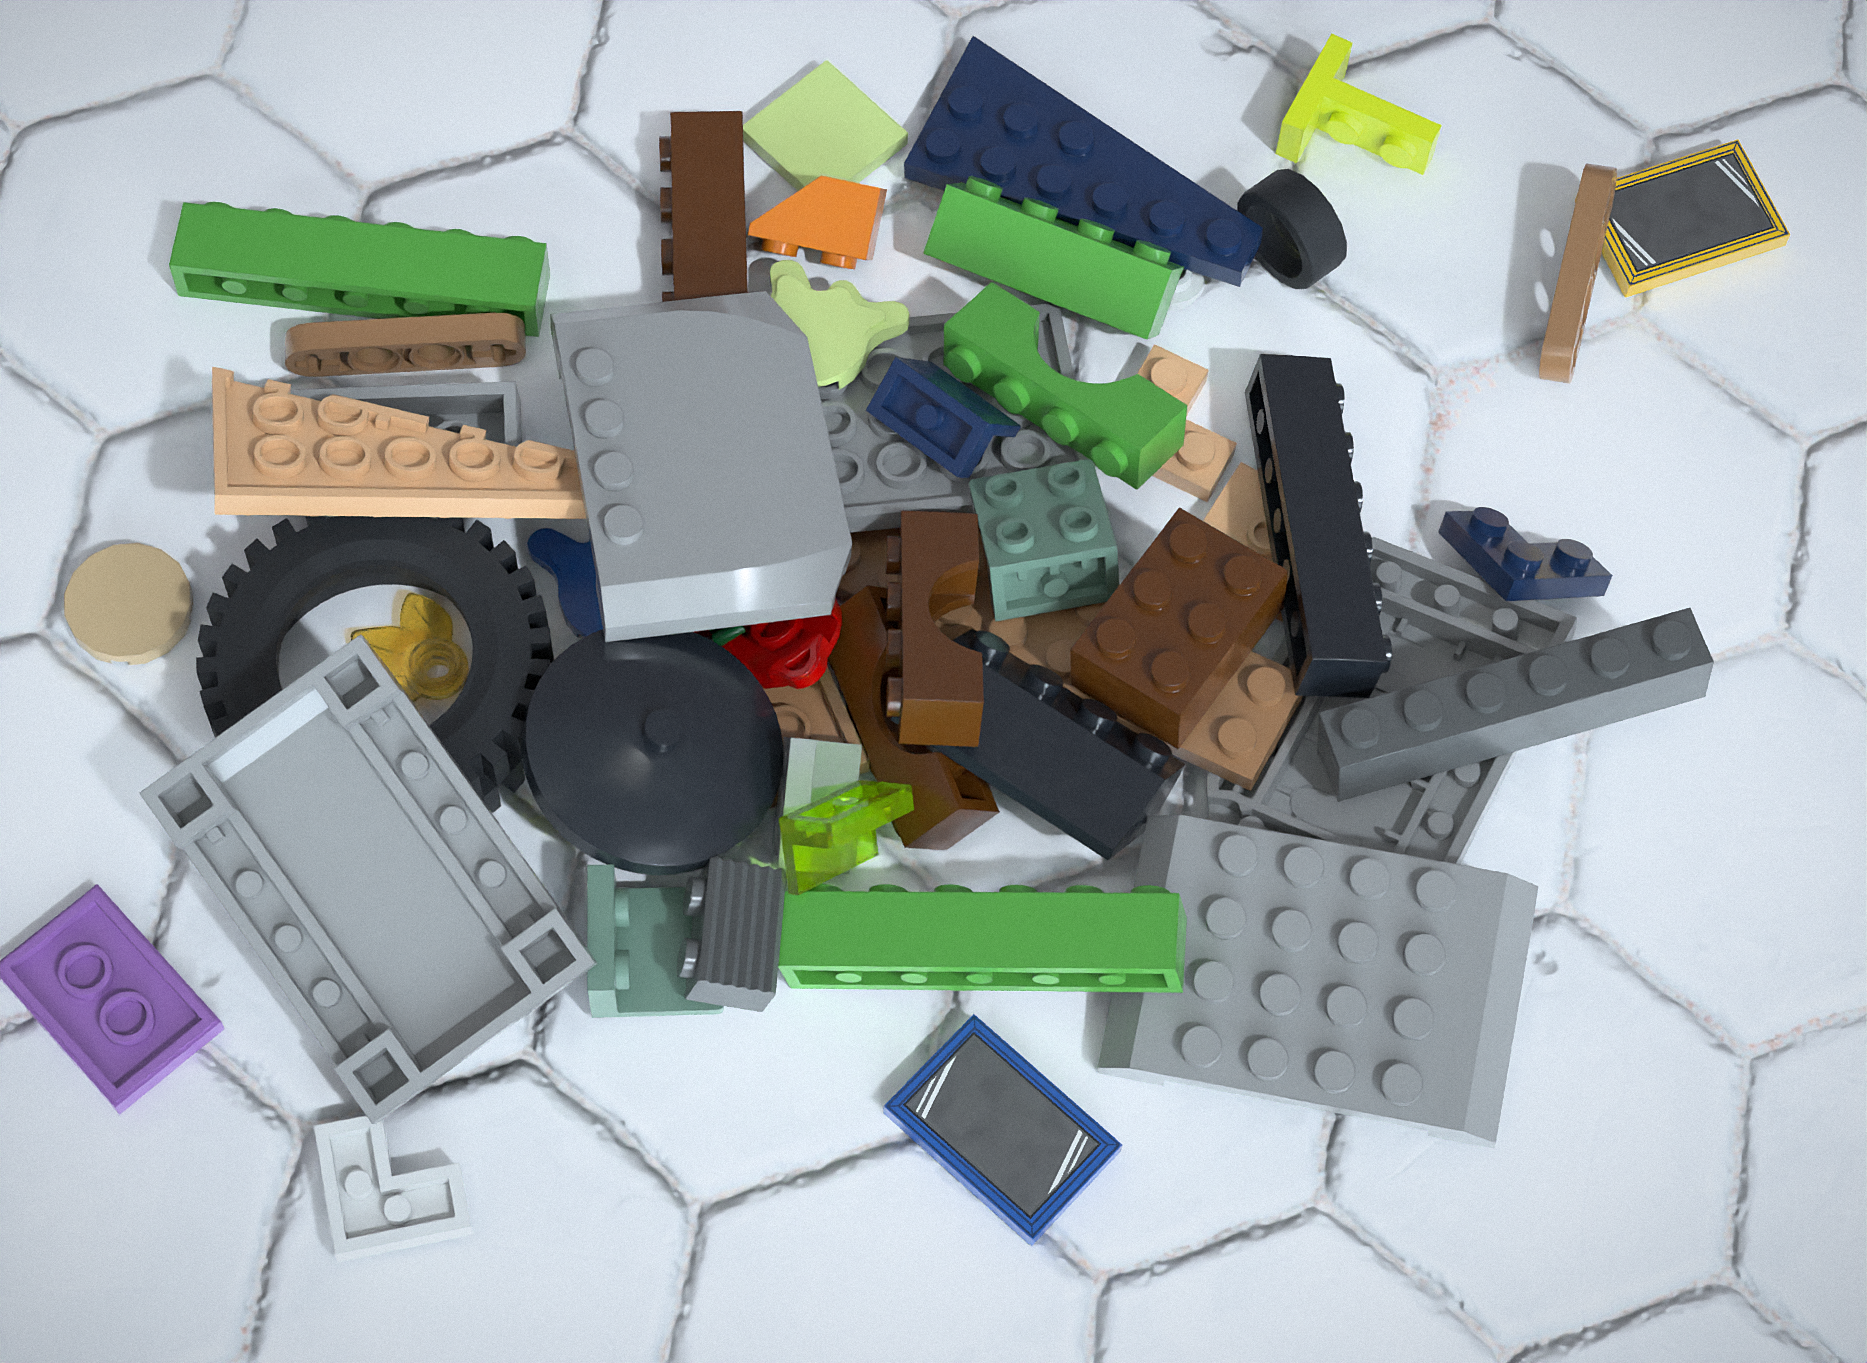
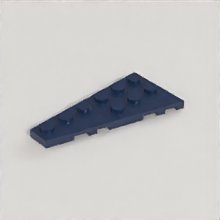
(1042, 146)

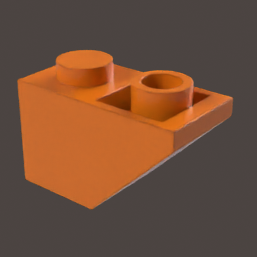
(825, 216)

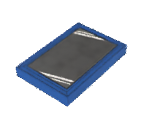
(1002, 1129)

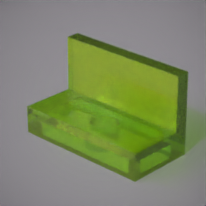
(838, 831)

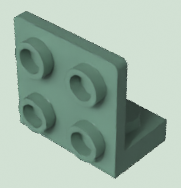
(1045, 539)
(636, 947)

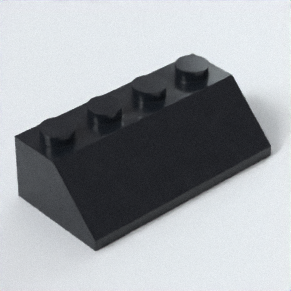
(1063, 752)

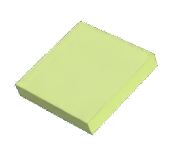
(824, 130)

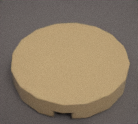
(128, 604)

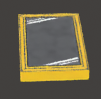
(1689, 219)

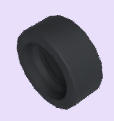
(1299, 231)

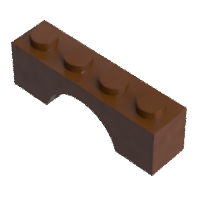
(937, 679)
(945, 795)

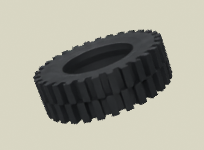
(361, 551)

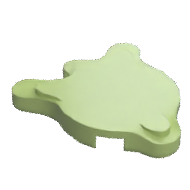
(837, 321)

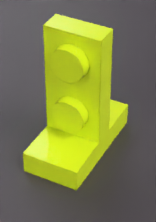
(1354, 116)

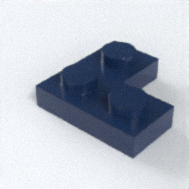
(1522, 568)

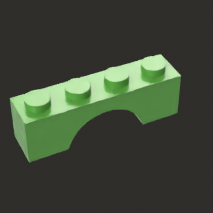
(1118, 425)

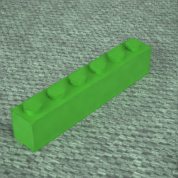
(355, 266)
(984, 939)

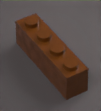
(704, 205)

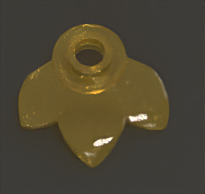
(417, 646)

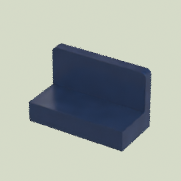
(938, 414)

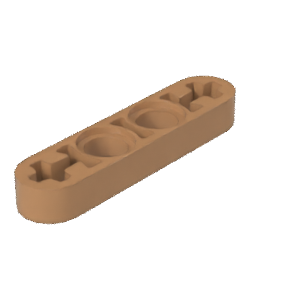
(1578, 273)
(405, 344)

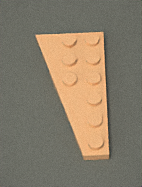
(373, 460)

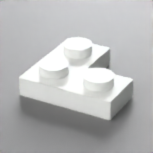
(379, 1211)

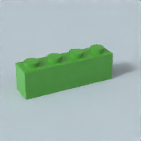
(1053, 258)

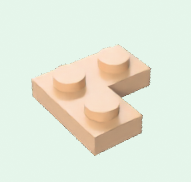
(1205, 454)

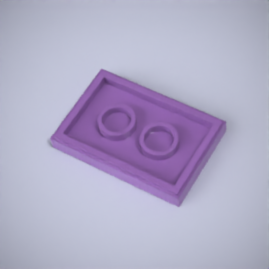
(108, 999)

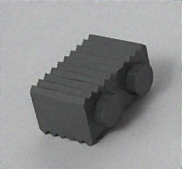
(733, 934)

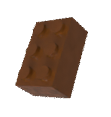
(1178, 627)

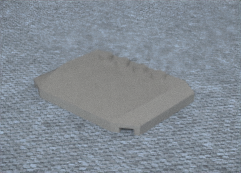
(702, 464)
(1437, 628)

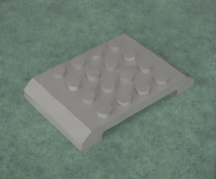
(369, 878)
(1331, 978)

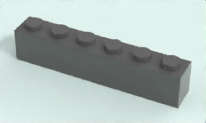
(1514, 704)

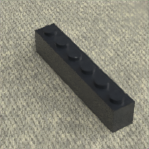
(1316, 527)

